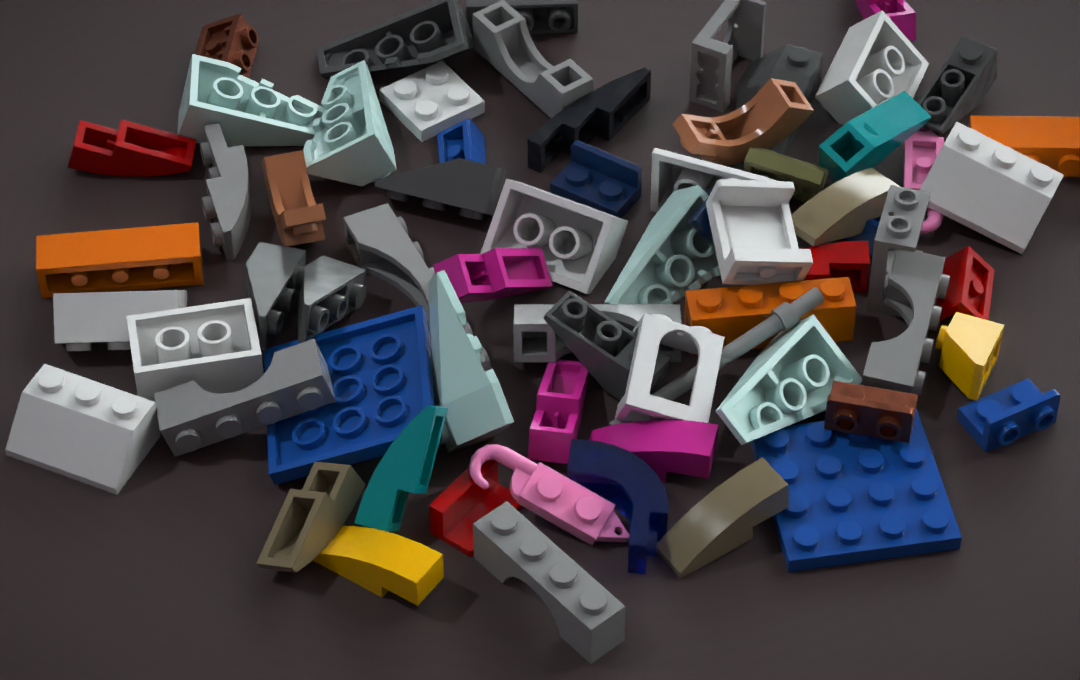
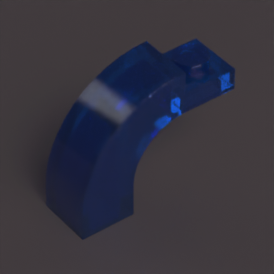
(630, 486)

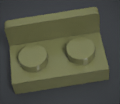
(807, 178)

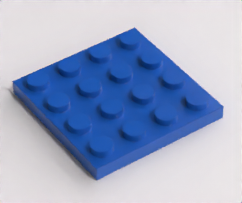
(378, 384)
(857, 496)

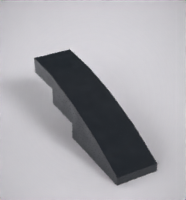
(595, 114)

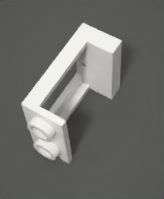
(659, 329)

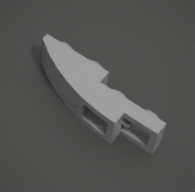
(227, 191)

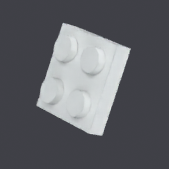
(431, 100)

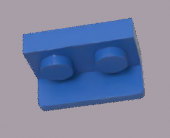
(1009, 414)

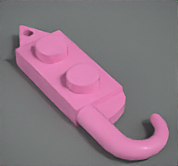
(918, 157)
(553, 496)

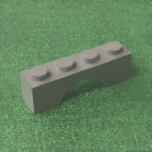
(505, 43)
(912, 291)
(539, 342)
(290, 386)
(582, 608)

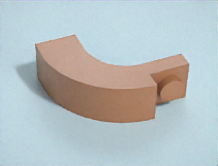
(759, 123)
(292, 199)

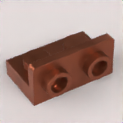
(230, 42)
(870, 411)

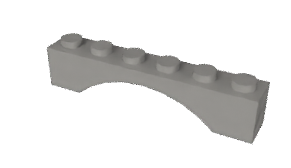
(383, 248)

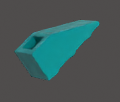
(871, 136)

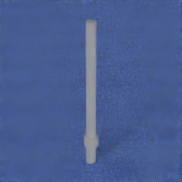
(782, 318)

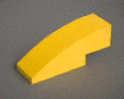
(383, 562)

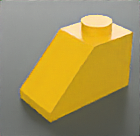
(969, 351)

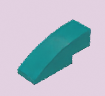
(402, 470)

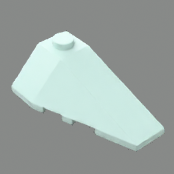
(245, 109)
(351, 135)
(668, 256)
(786, 382)
(472, 395)

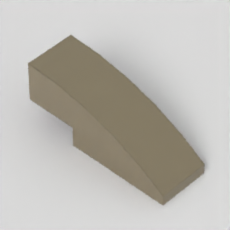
(842, 208)
(311, 517)
(724, 518)

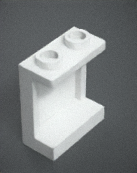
(755, 232)

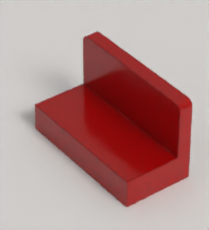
(968, 285)
(465, 503)

